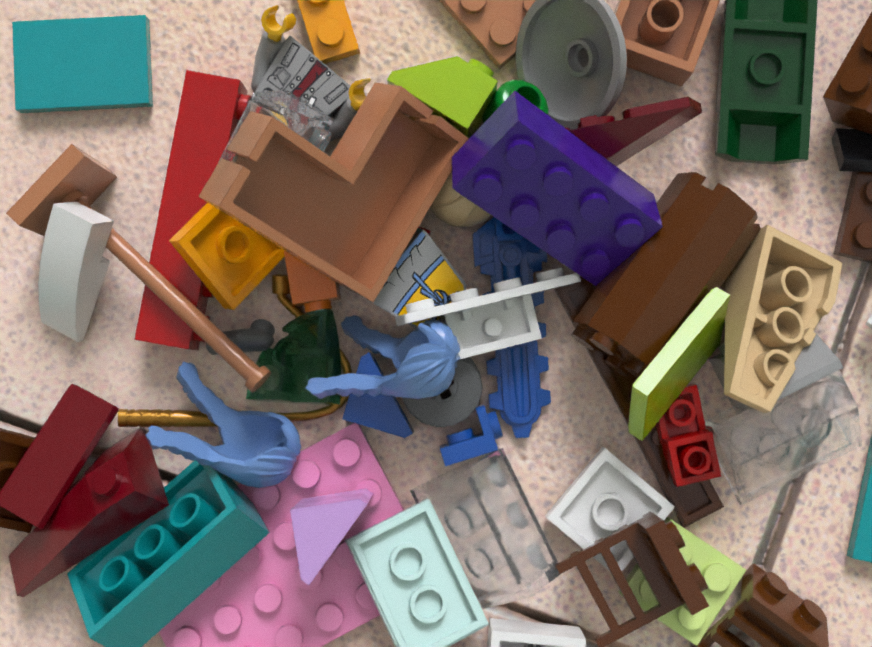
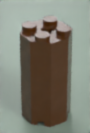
(667, 276)

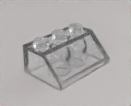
(794, 438)
(491, 529)

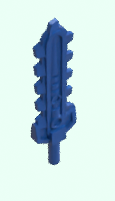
(503, 257)

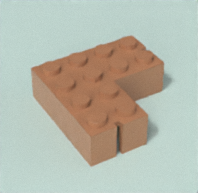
(347, 209)

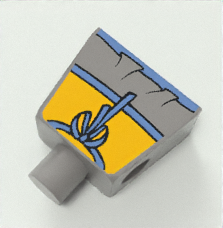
(419, 275)

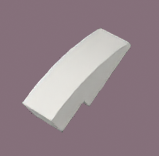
(72, 267)

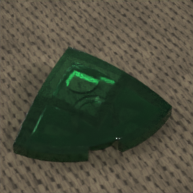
(303, 354)

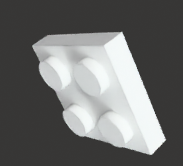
(602, 501)

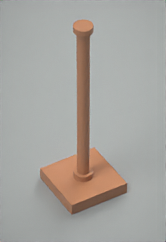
(83, 179)

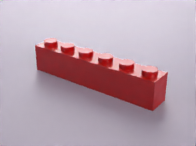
(203, 128)

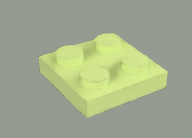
(719, 573)

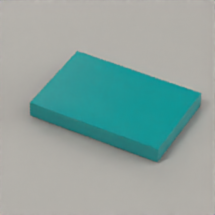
(82, 64)

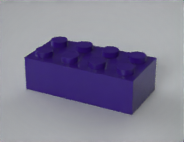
(554, 190)

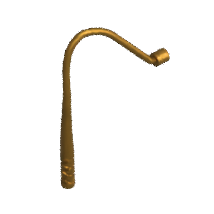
(186, 418)

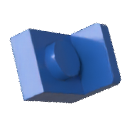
(465, 445)

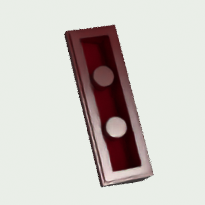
(56, 455)

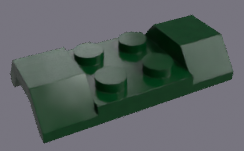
(765, 80)

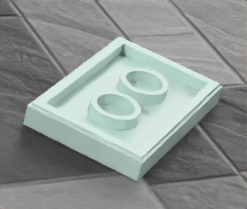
(417, 579)

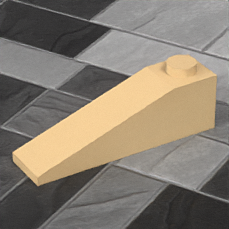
(772, 314)

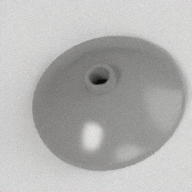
(573, 57)

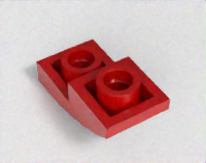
(686, 441)

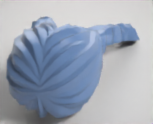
(422, 360)
(256, 444)

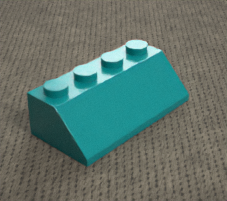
(167, 560)

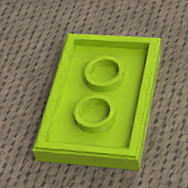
(677, 363)

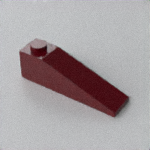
(637, 129)

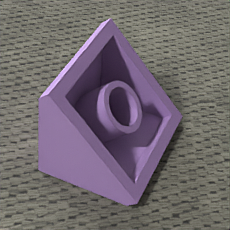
(321, 525)

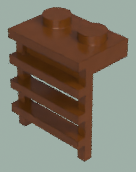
(657, 554)
(770, 616)

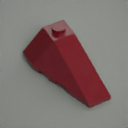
(100, 506)

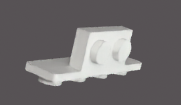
(491, 319)

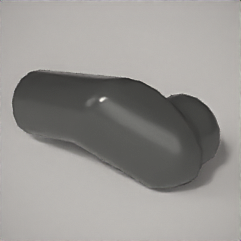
(254, 339)

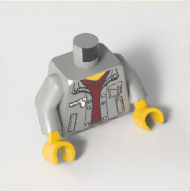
(291, 67)

